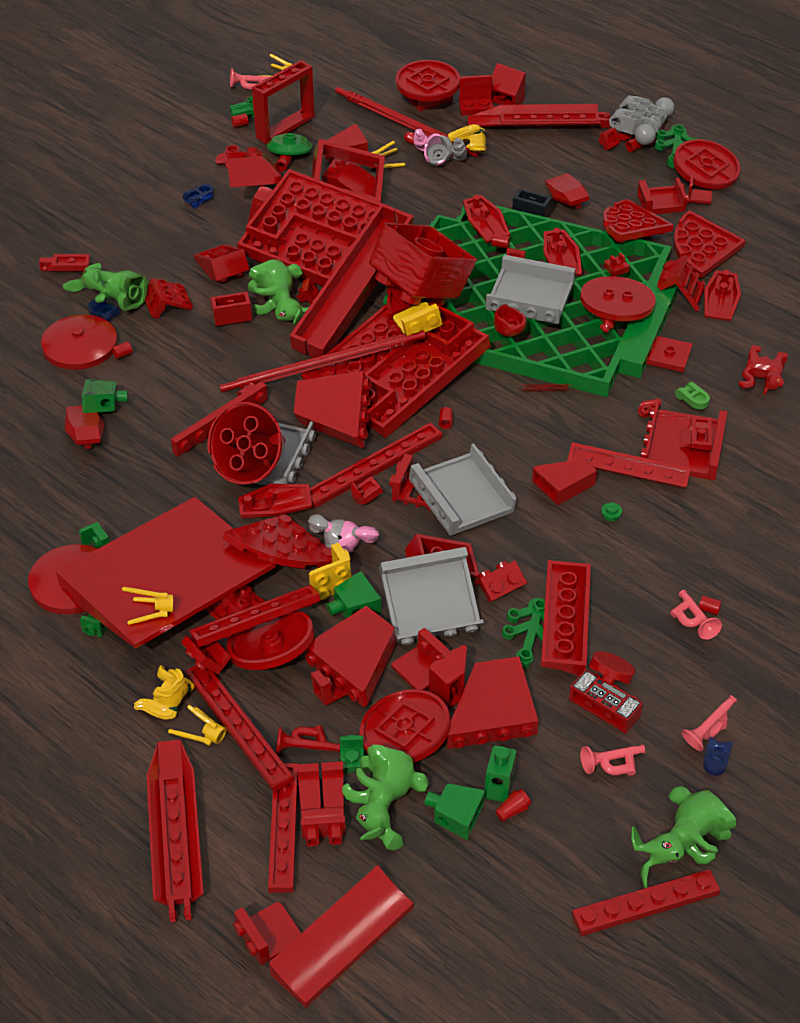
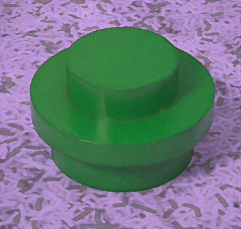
(611, 511)

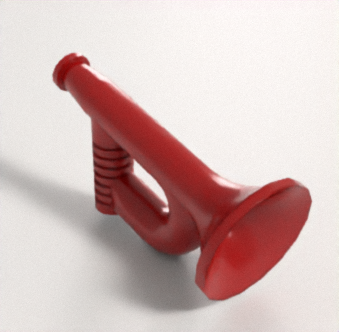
(285, 741)

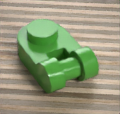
(693, 396)

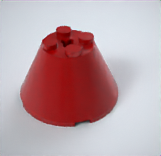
(245, 443)

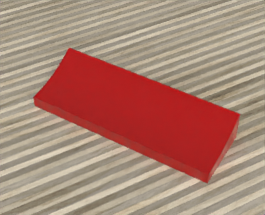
(566, 616)
(340, 937)

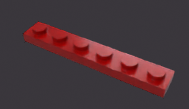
(200, 430)
(631, 465)
(255, 615)
(283, 836)
(645, 902)

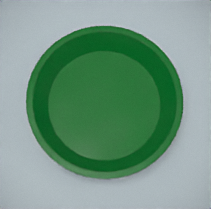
(289, 144)

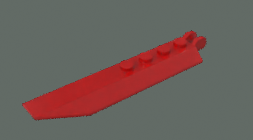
(541, 116)
(174, 828)

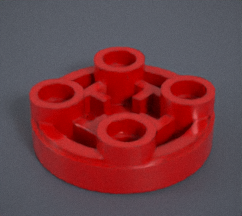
(612, 667)

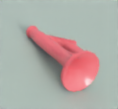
(243, 79)
(708, 627)
(710, 727)
(591, 759)

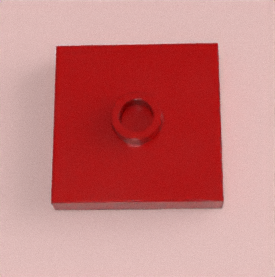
(669, 354)

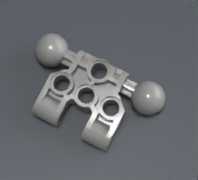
(641, 117)

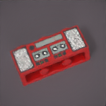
(606, 701)

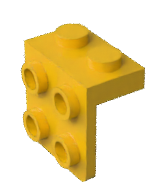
(418, 318)
(331, 575)

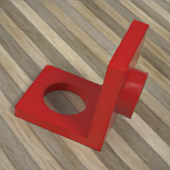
(699, 196)

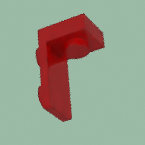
(325, 688)

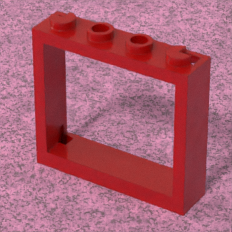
(273, 84)
(352, 155)

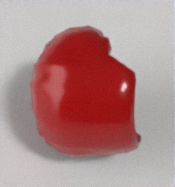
(509, 321)

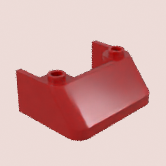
(251, 168)

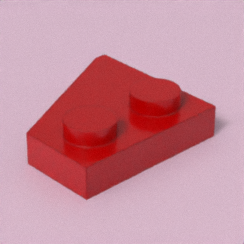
(395, 303)

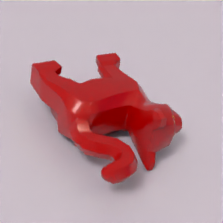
(765, 369)

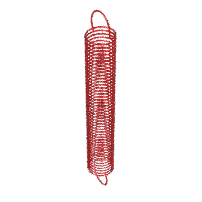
(545, 387)

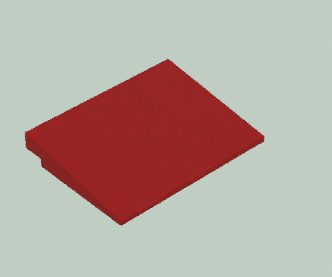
(307, 225)
(408, 374)
(170, 555)

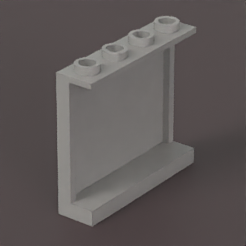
(532, 288)
(296, 447)
(463, 491)
(430, 594)

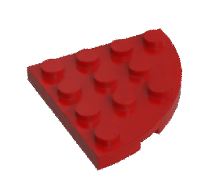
(631, 221)
(704, 243)
(280, 542)

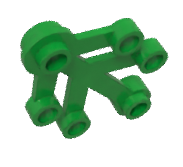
(677, 132)
(532, 627)

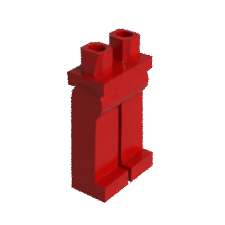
(320, 821)

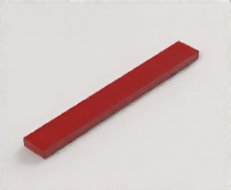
(374, 464)
(240, 728)

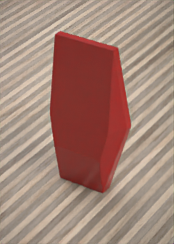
(567, 190)
(485, 217)
(561, 250)
(721, 295)
(83, 427)
(275, 500)

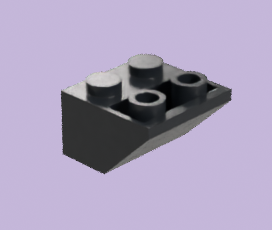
(533, 203)

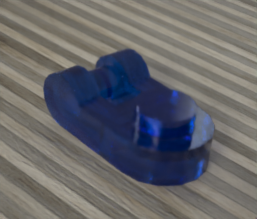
(198, 195)
(103, 310)
(715, 761)

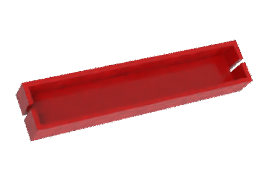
(344, 290)

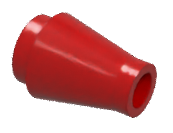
(514, 804)

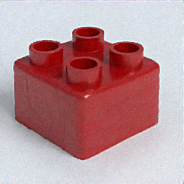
(421, 263)

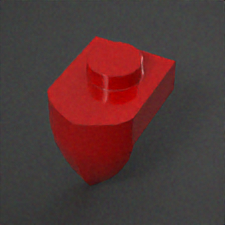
(365, 491)

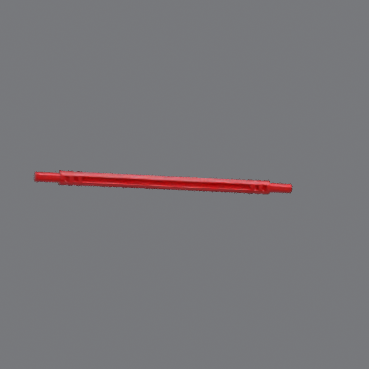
(393, 115)
(322, 361)

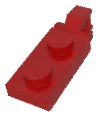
(65, 262)

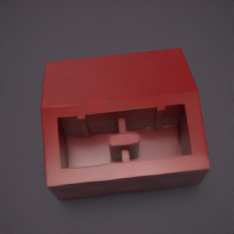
(508, 85)
(231, 308)
(448, 676)

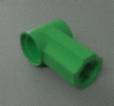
(244, 107)

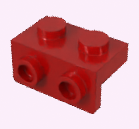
(501, 581)
(211, 656)

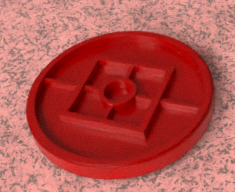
(427, 80)
(708, 162)
(617, 298)
(407, 722)

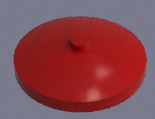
(79, 342)
(44, 581)
(271, 642)

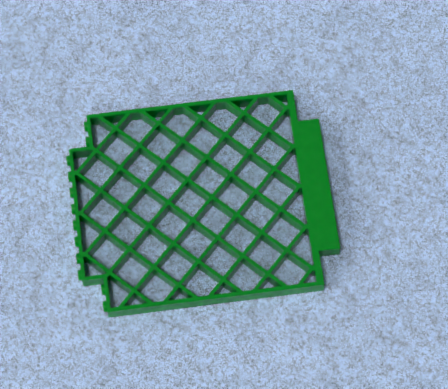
(629, 350)

